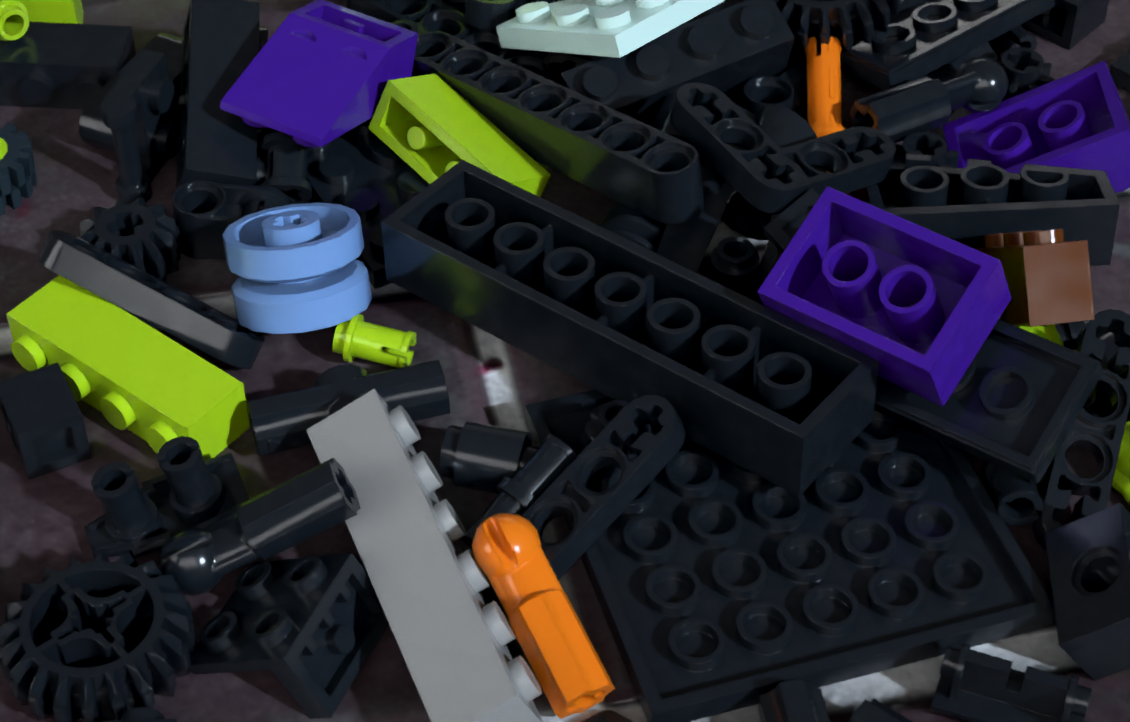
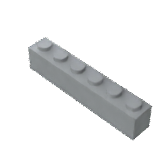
(421, 574)

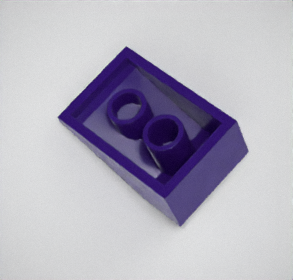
(1058, 124)

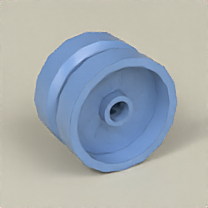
(297, 267)

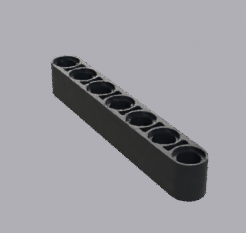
(571, 131)

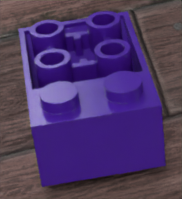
(321, 73)

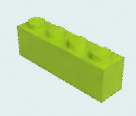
(128, 369)

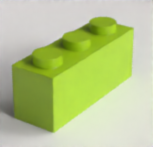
(438, 128)

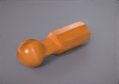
(540, 614)

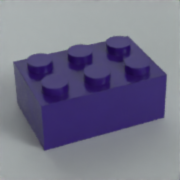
(889, 292)

